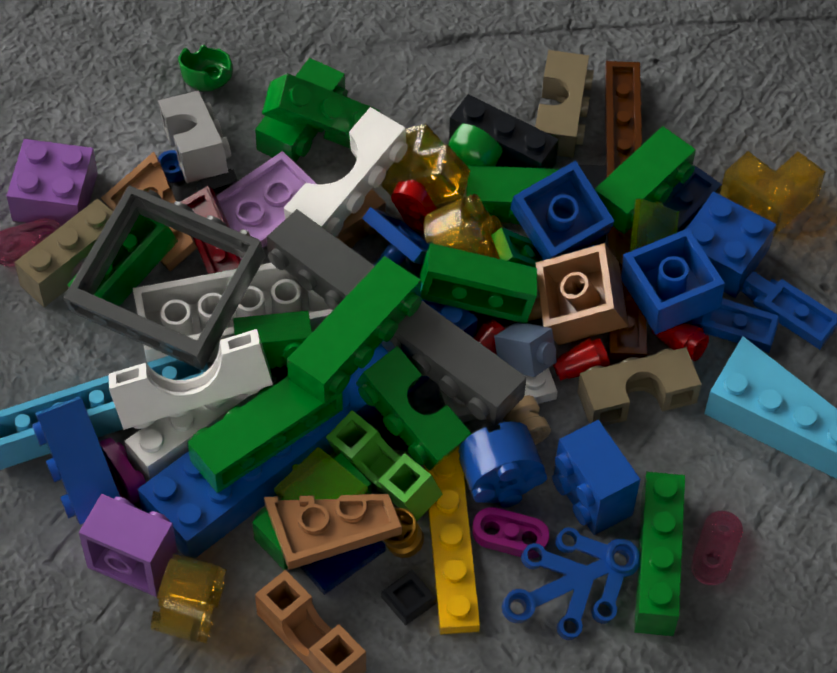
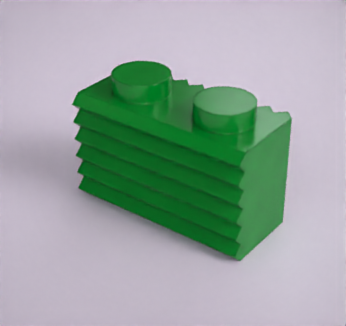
(278, 333)

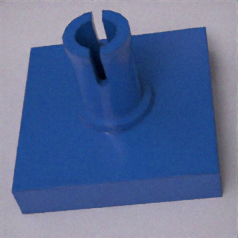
(402, 238)

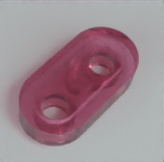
(24, 238)
(718, 545)

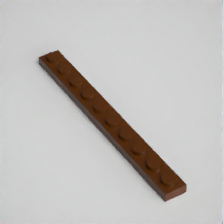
(622, 139)

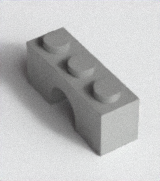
(196, 136)

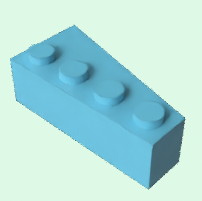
(775, 408)

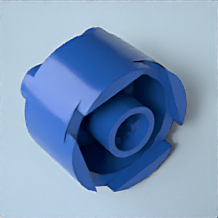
(501, 464)

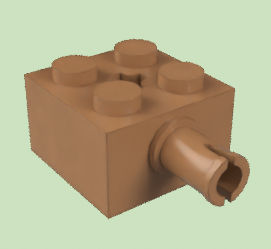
(580, 294)

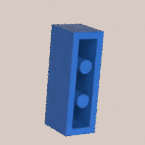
(75, 456)

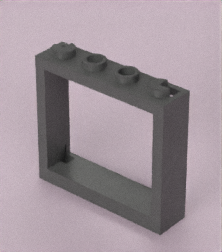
(180, 217)

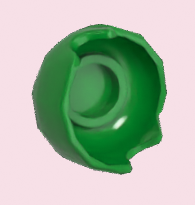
(206, 68)
(475, 146)

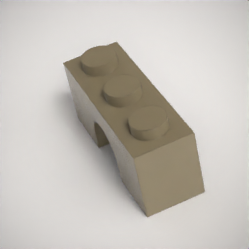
(565, 81)
(49, 265)
(666, 376)

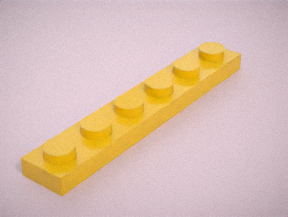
(453, 550)

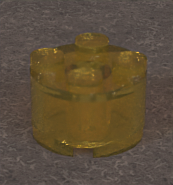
(463, 226)
(188, 598)

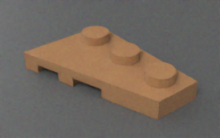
(151, 176)
(327, 527)

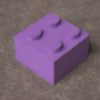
(51, 181)
(128, 543)

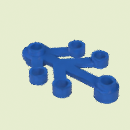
(577, 578)

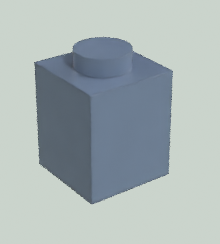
(526, 348)

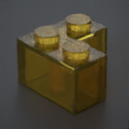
(431, 165)
(772, 193)

